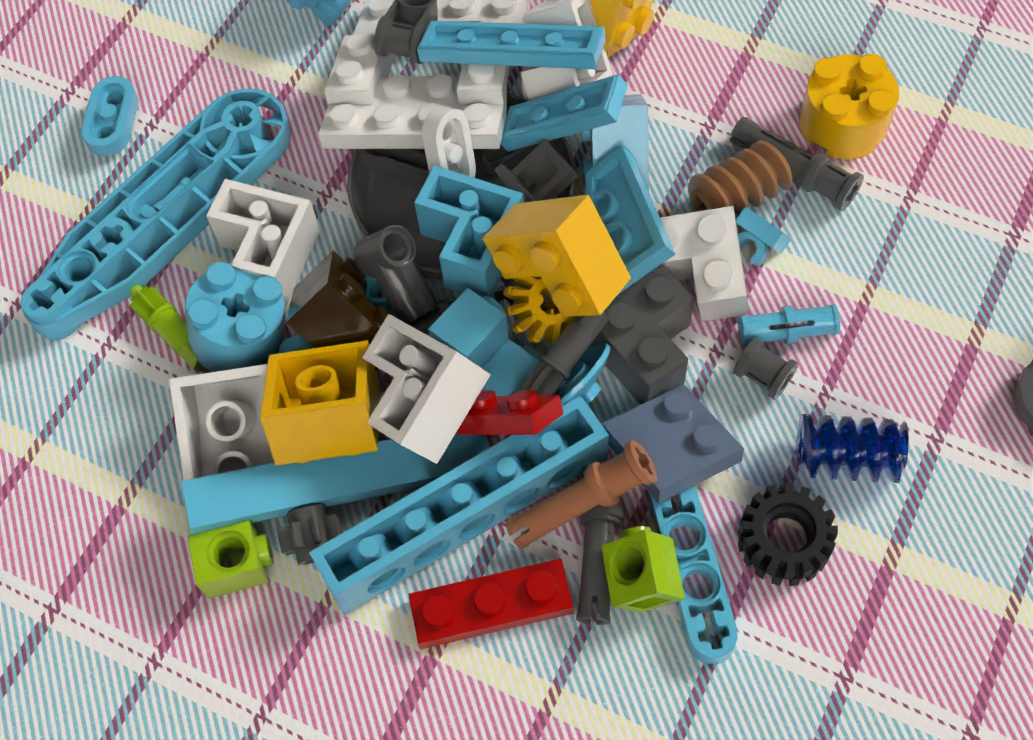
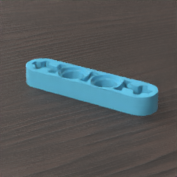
(698, 561)

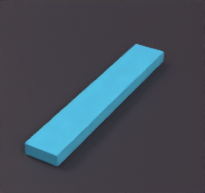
(275, 490)

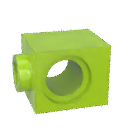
(212, 546)
(659, 580)

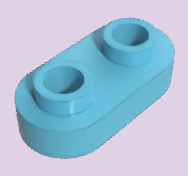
(108, 125)

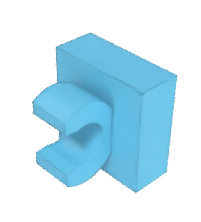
(761, 233)

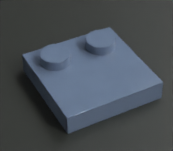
(679, 438)

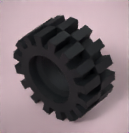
(795, 506)

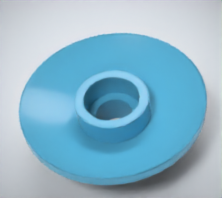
(584, 375)

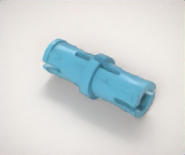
(820, 322)

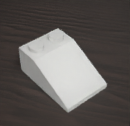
(220, 421)

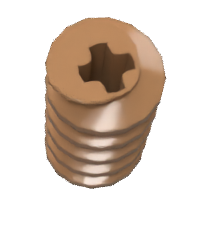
(741, 179)

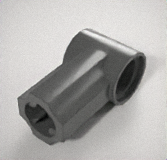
(396, 271)

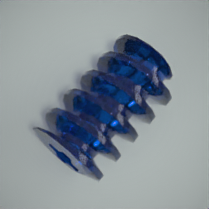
(852, 447)

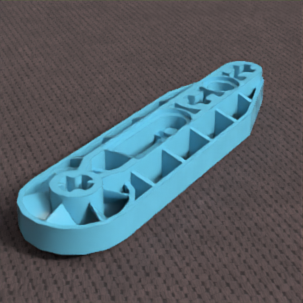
(154, 212)

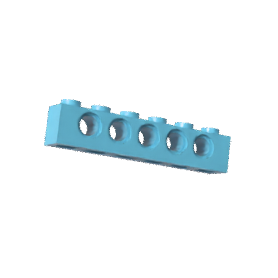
(459, 506)

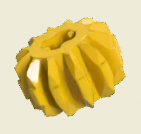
(527, 302)

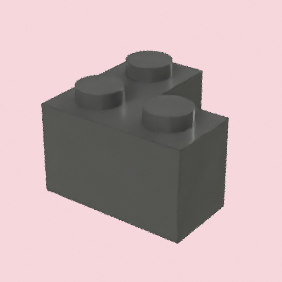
(641, 334)

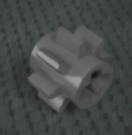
(308, 530)

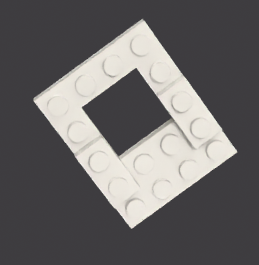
(388, 111)

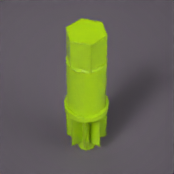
(164, 320)

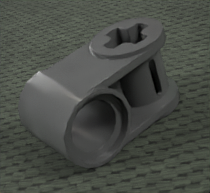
(404, 27)

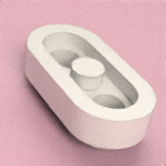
(448, 140)

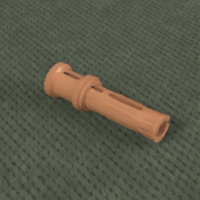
(601, 485)

